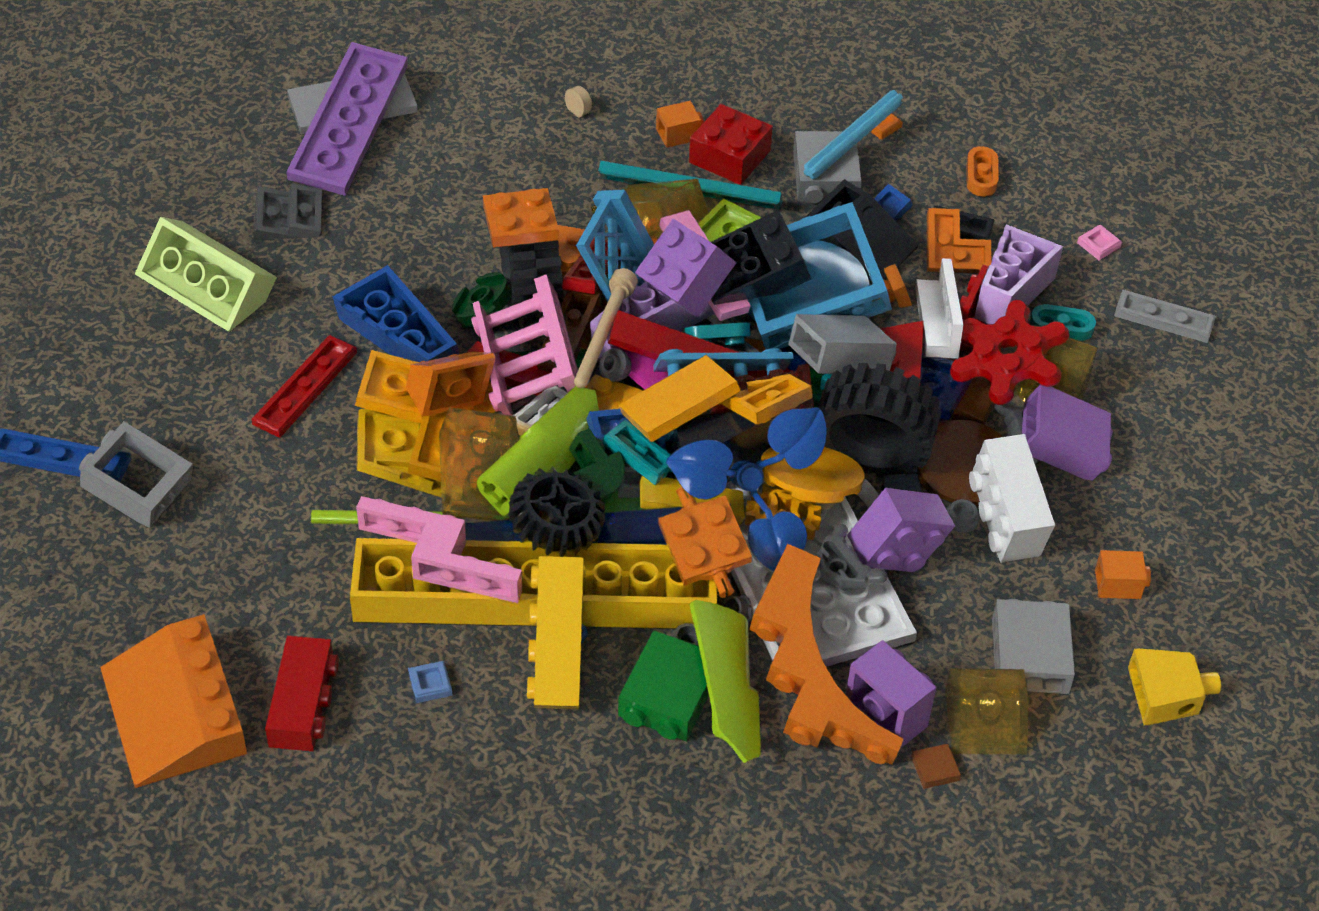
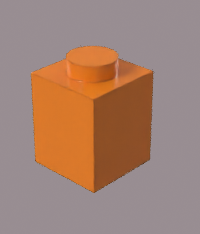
(677, 123)
(1121, 574)

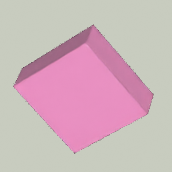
(1099, 242)

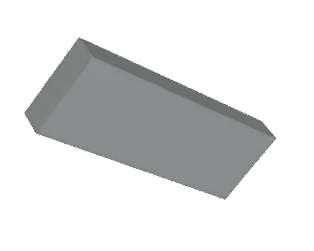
(1165, 316)

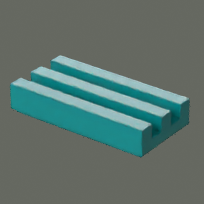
(637, 455)

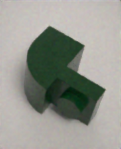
(603, 470)

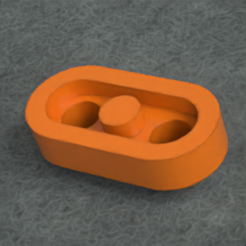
(982, 171)

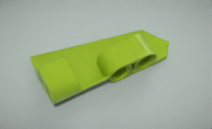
(539, 447)
(726, 665)

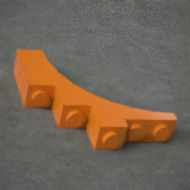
(798, 666)

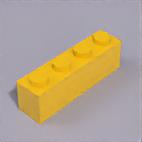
(557, 632)

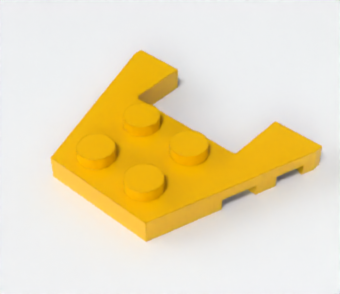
(386, 450)

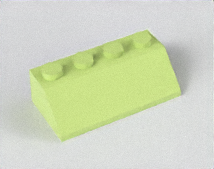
(203, 274)

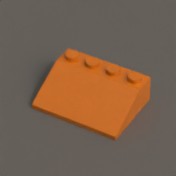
(173, 703)

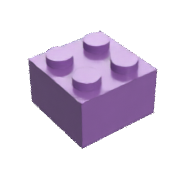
(685, 267)
(901, 530)
(891, 691)

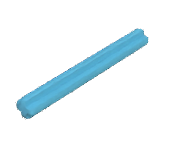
(852, 134)

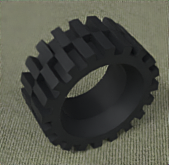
(529, 261)
(887, 395)

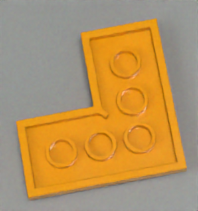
(385, 392)

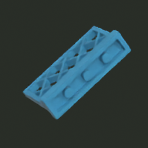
(624, 231)

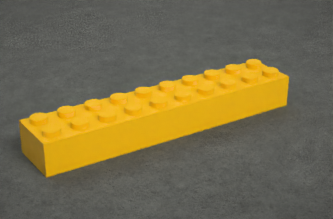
(620, 586)

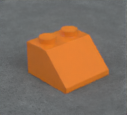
(450, 381)

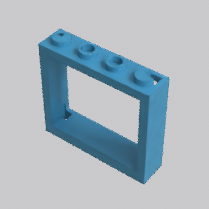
(853, 303)

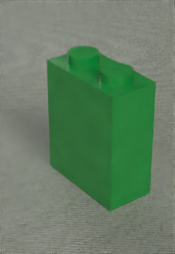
(665, 688)

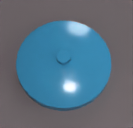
(832, 275)

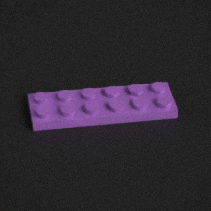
(347, 119)

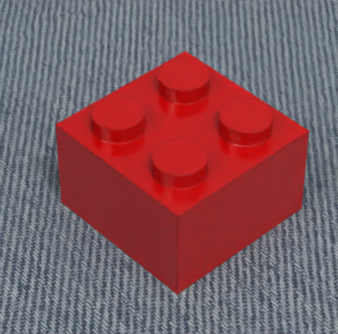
(730, 144)

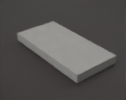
(308, 98)

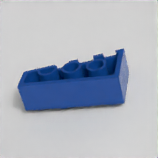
(393, 318)

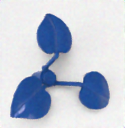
(705, 464)

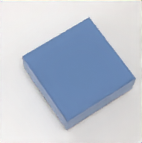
(430, 681)

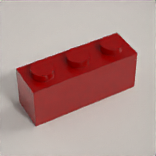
(301, 693)

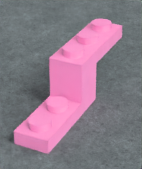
(439, 549)

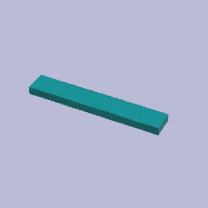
(709, 188)

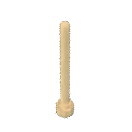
(621, 286)

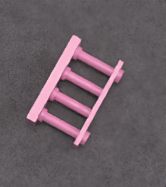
(557, 350)

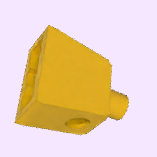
(1169, 684)

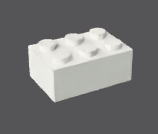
(1011, 498)

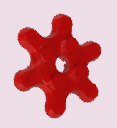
(1009, 369)

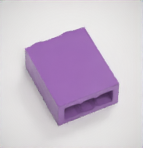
(1067, 432)

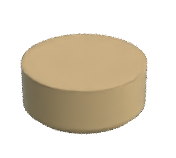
(578, 101)

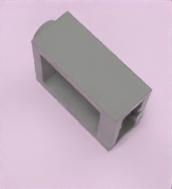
(119, 496)

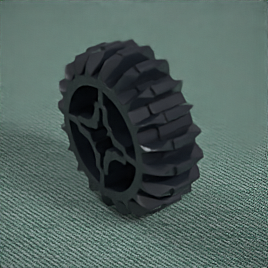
(556, 512)

